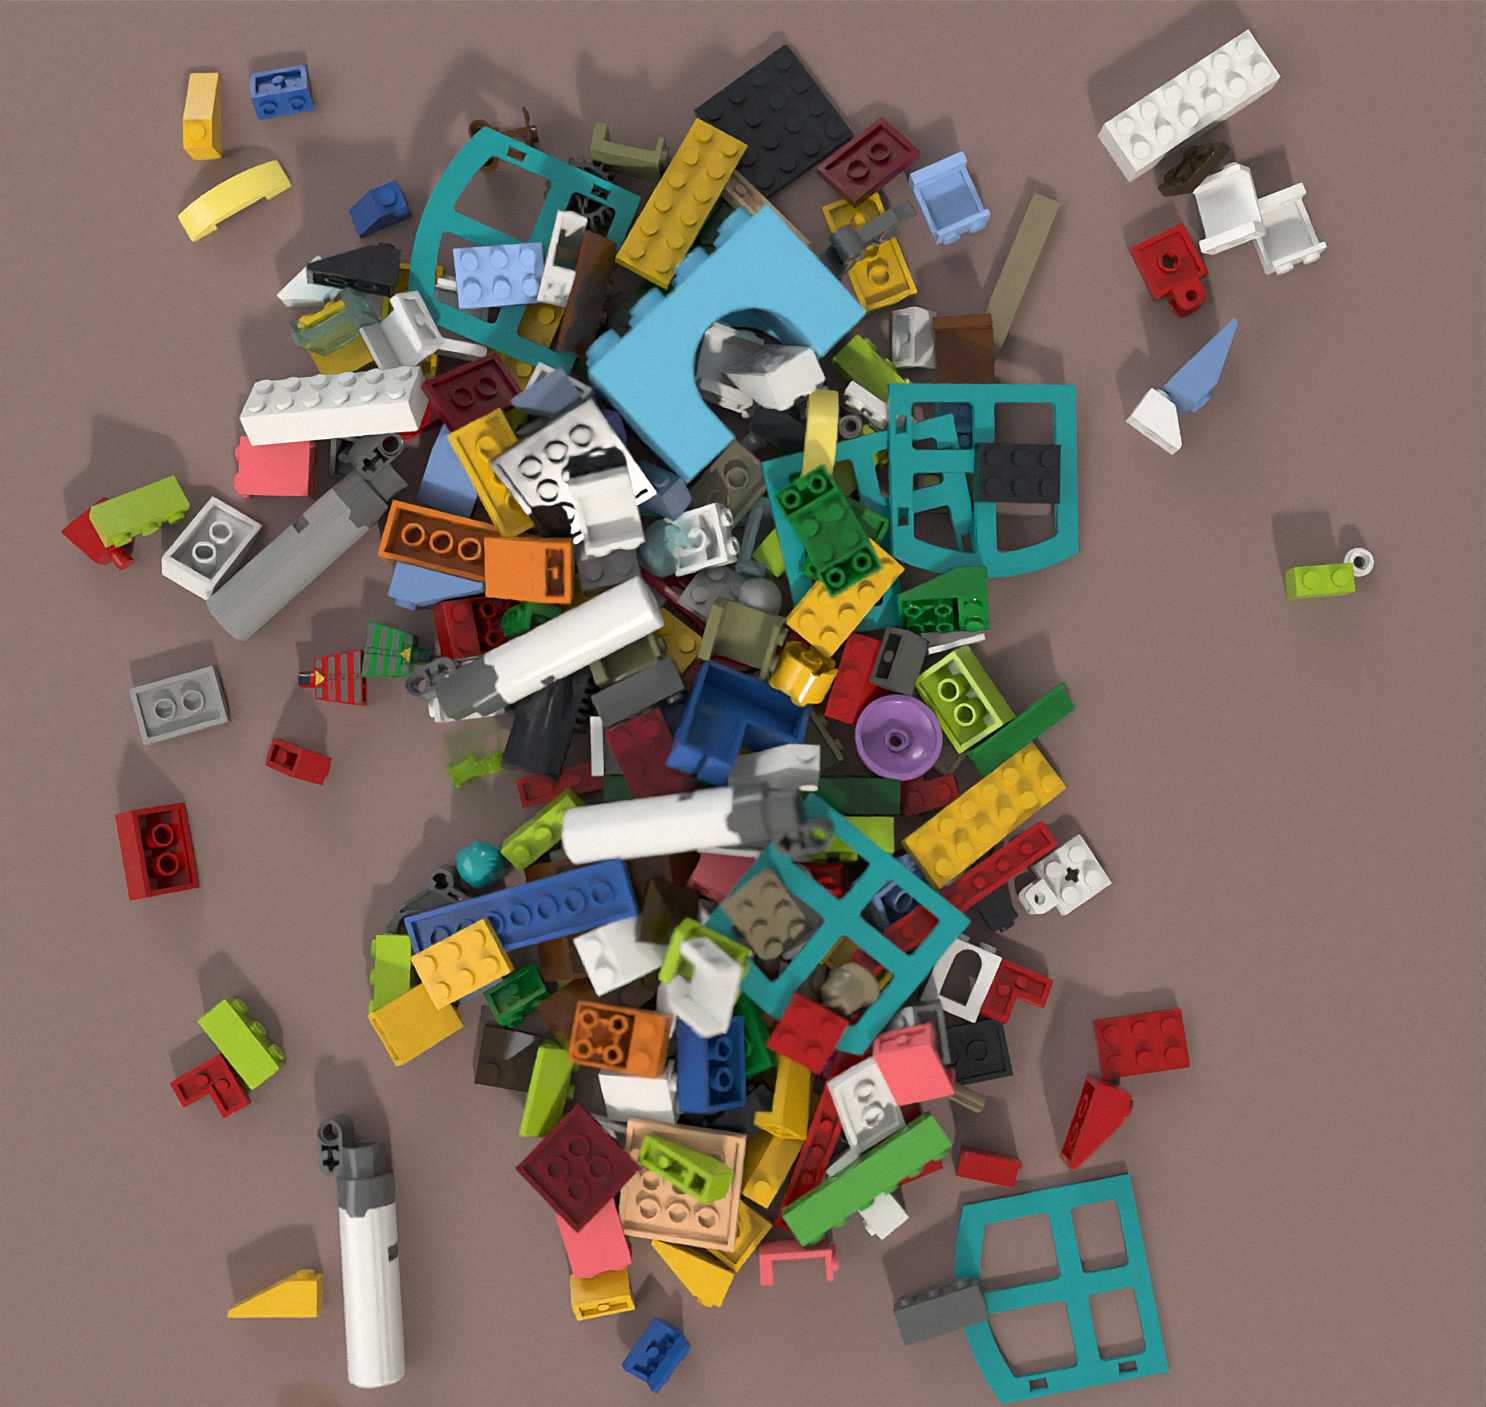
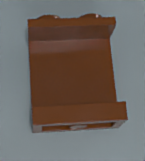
(964, 349)

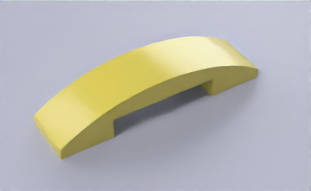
(232, 196)
(820, 430)

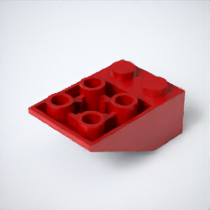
(471, 626)

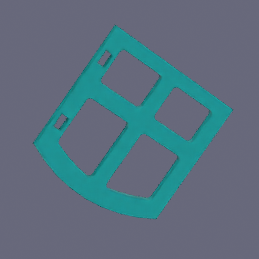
(441, 218)
(906, 461)
(949, 491)
(844, 919)
(1071, 1286)

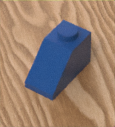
(380, 209)

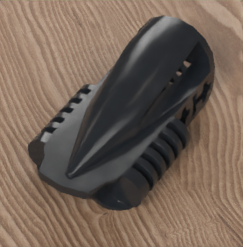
(547, 725)

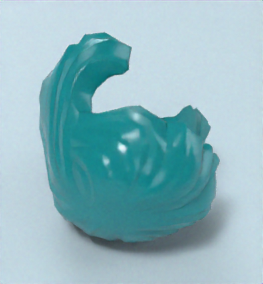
(481, 864)

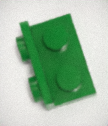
(527, 617)
(517, 996)

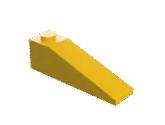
(768, 1162)

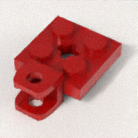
(1177, 283)

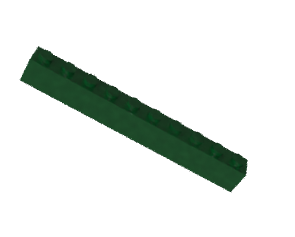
(844, 793)

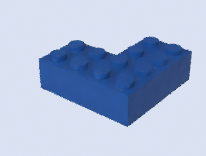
(732, 712)

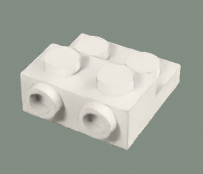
(710, 537)

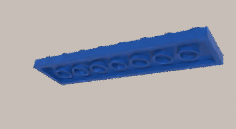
(536, 908)

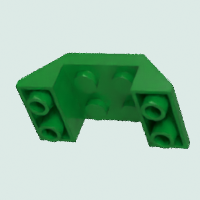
(828, 530)

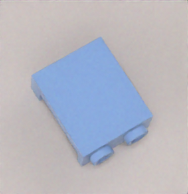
(948, 199)

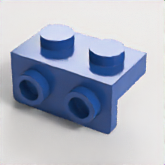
(657, 1354)

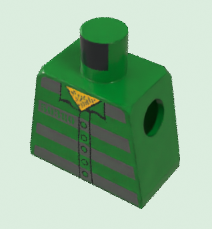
(392, 652)

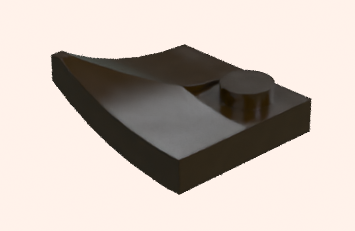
(663, 911)
(507, 1058)

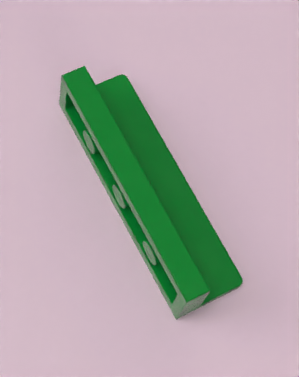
(1020, 730)

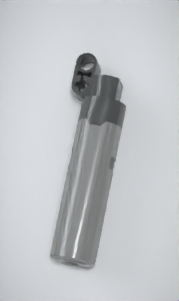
(312, 540)

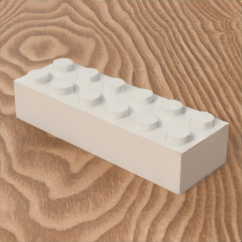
(1188, 105)
(335, 406)

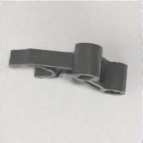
(850, 246)
(434, 896)

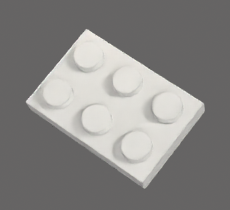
(865, 1105)

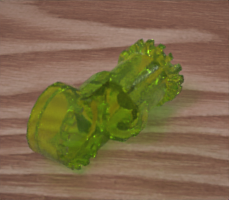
(471, 767)

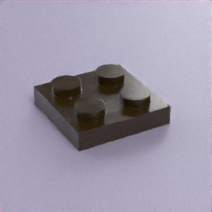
(1194, 168)

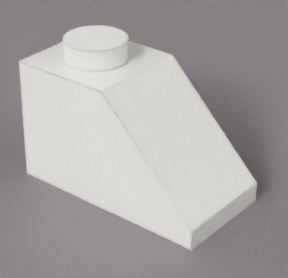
(300, 294)
(1158, 420)

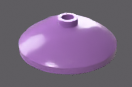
(907, 722)

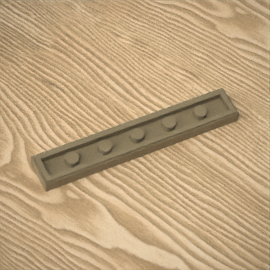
(1020, 265)

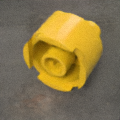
(803, 674)

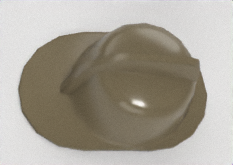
(849, 989)

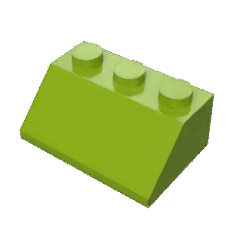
(963, 698)
(548, 1090)

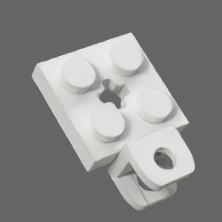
(868, 407)
(1054, 889)

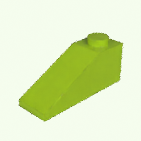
(686, 1168)

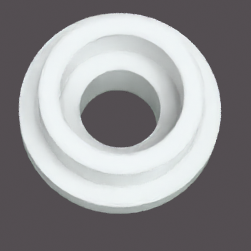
(1365, 557)

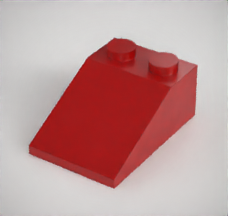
(1095, 1118)

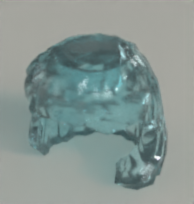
(657, 551)

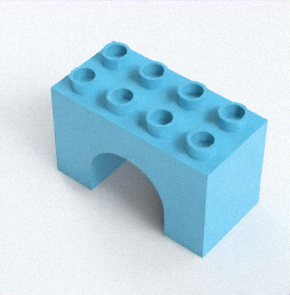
(754, 281)

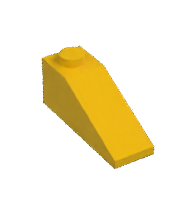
(203, 117)
(700, 1273)
(292, 1297)

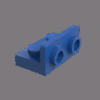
(281, 92)

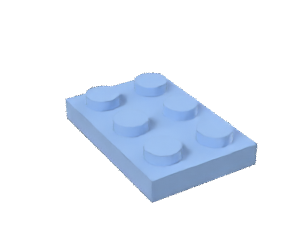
(498, 275)

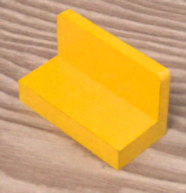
(601, 1294)

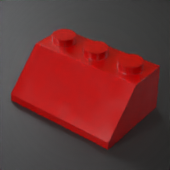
(851, 686)
(156, 851)

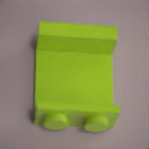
(677, 963)

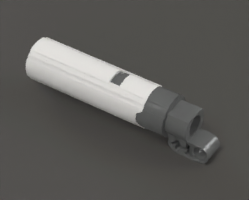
(541, 654)
(693, 822)
(367, 1252)

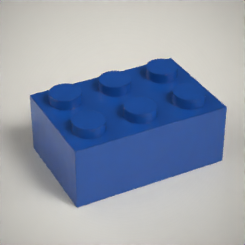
(711, 1068)

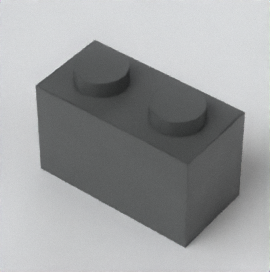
(899, 661)

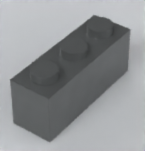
(641, 693)
(941, 1310)

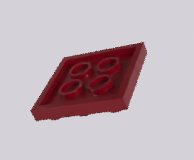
(578, 1168)

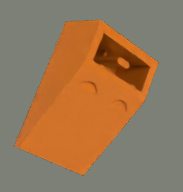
(530, 569)
(620, 1038)

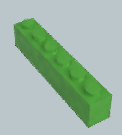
(866, 1178)

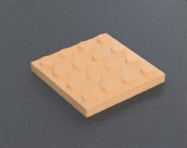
(662, 1211)

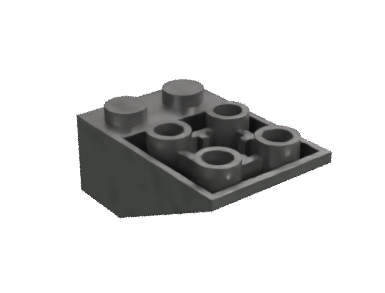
(921, 1013)

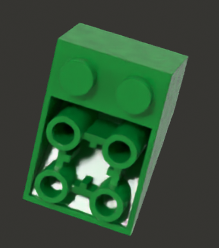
(947, 603)

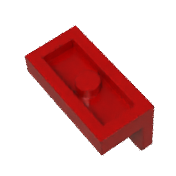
(988, 1166)

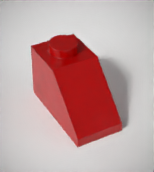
(298, 761)

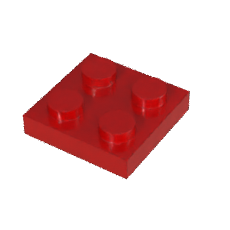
(807, 1033)

